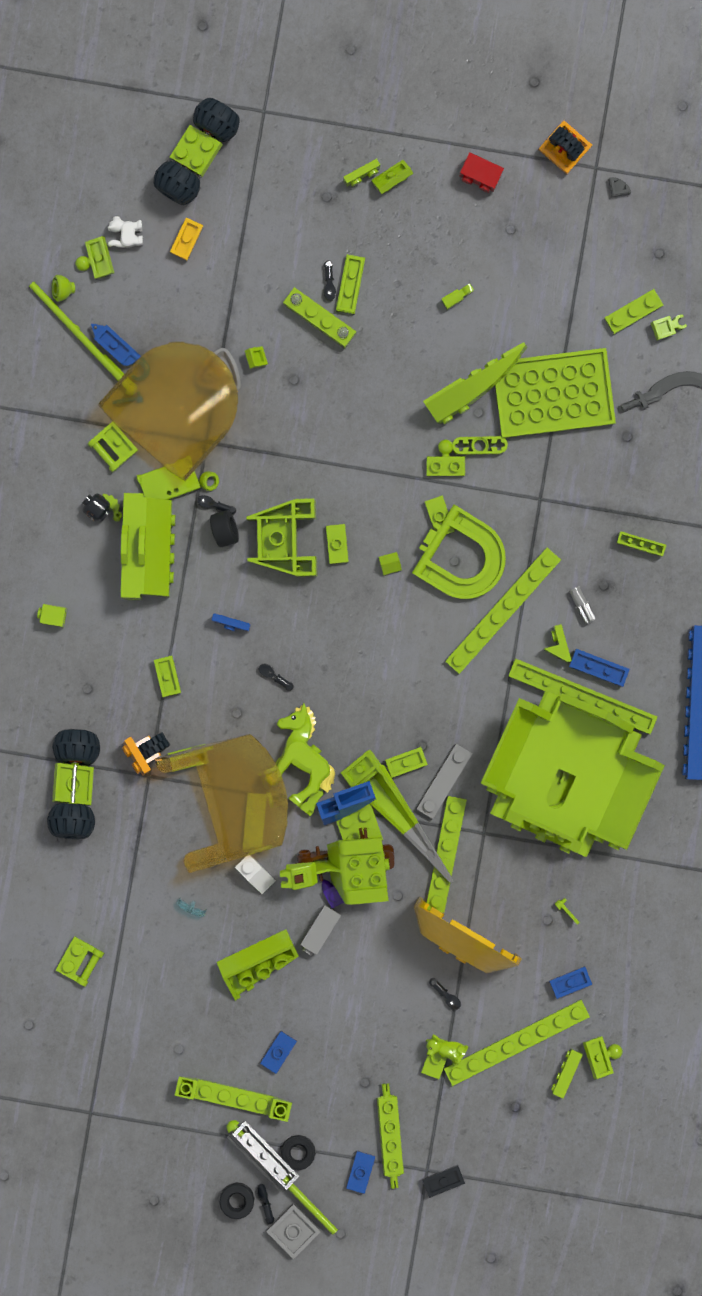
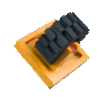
(565, 147)
(144, 751)

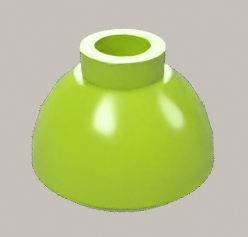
(62, 288)

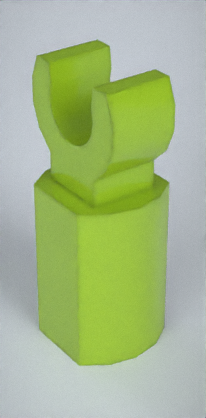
(456, 296)

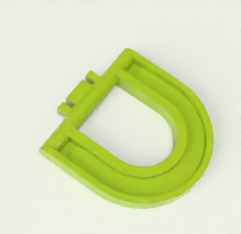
(479, 532)

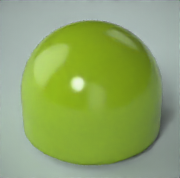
(203, 480)

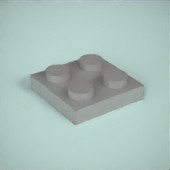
(293, 1231)

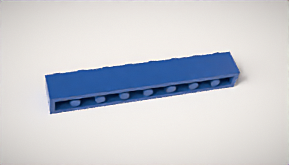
(693, 711)

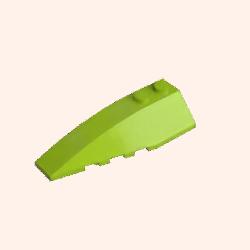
(464, 392)

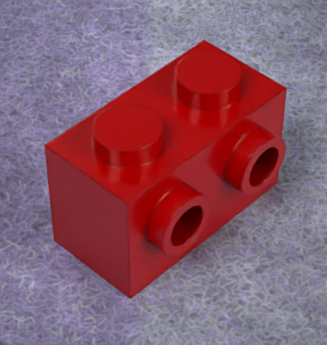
(481, 172)

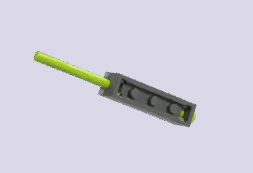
(271, 1165)

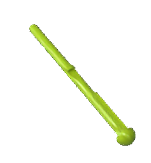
(103, 359)

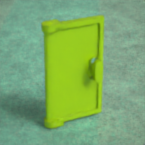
(160, 481)

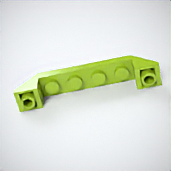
(233, 1097)

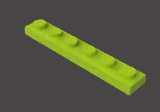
(447, 852)

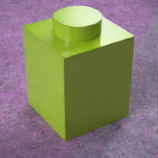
(52, 615)

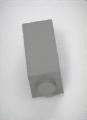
(320, 930)

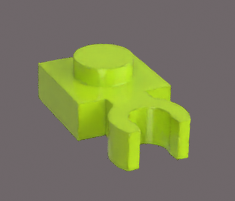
(666, 327)

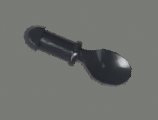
(329, 289)
(207, 502)
(268, 672)
(451, 1000)
(263, 1196)

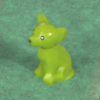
(450, 1050)

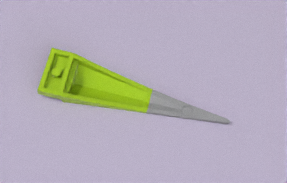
(392, 805)

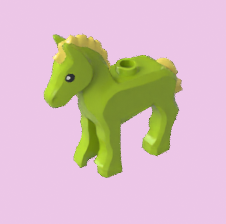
(305, 758)

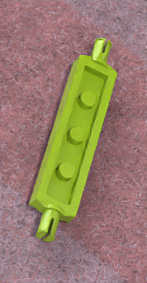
(390, 1135)

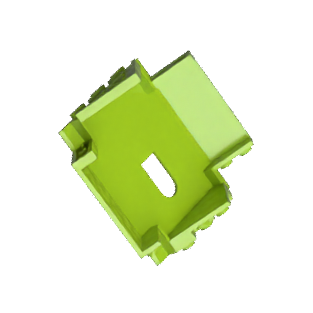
(585, 741)

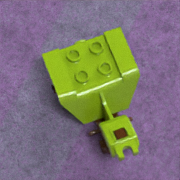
(354, 867)

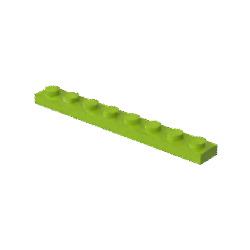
(503, 610)
(557, 685)
(517, 1042)

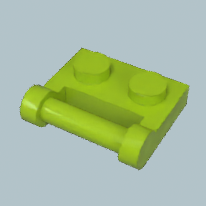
(117, 441)
(74, 957)

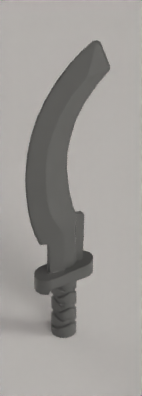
(662, 387)

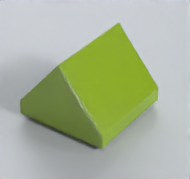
(390, 563)

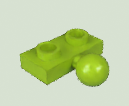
(98, 258)
(445, 464)
(599, 1056)

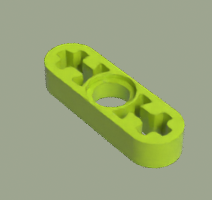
(474, 452)

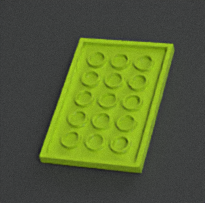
(556, 394)

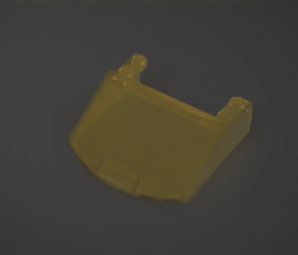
(242, 797)

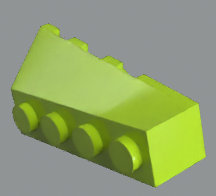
(257, 962)

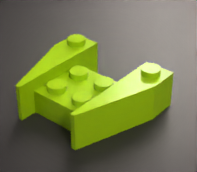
(279, 538)

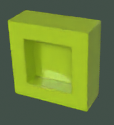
(256, 357)

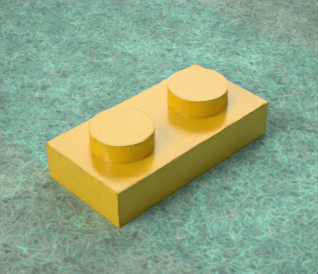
(186, 239)

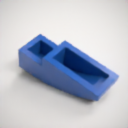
(345, 802)

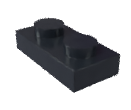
(443, 1181)

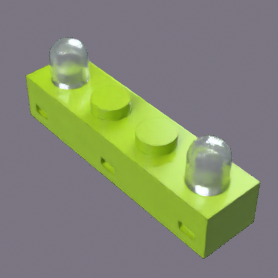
(319, 317)

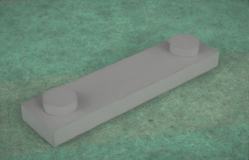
(444, 781)

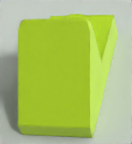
(561, 650)

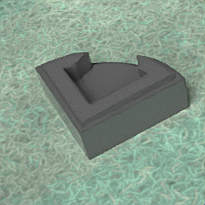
(618, 187)

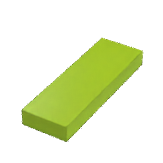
(350, 284)

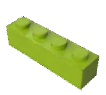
(641, 544)
(565, 1076)

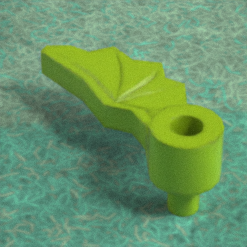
(114, 506)
(560, 904)

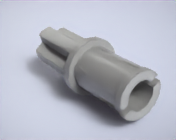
(582, 605)

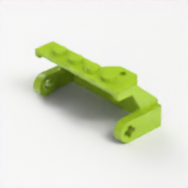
(146, 546)

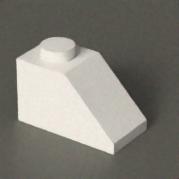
(255, 874)

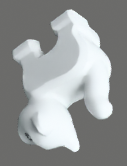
(128, 230)

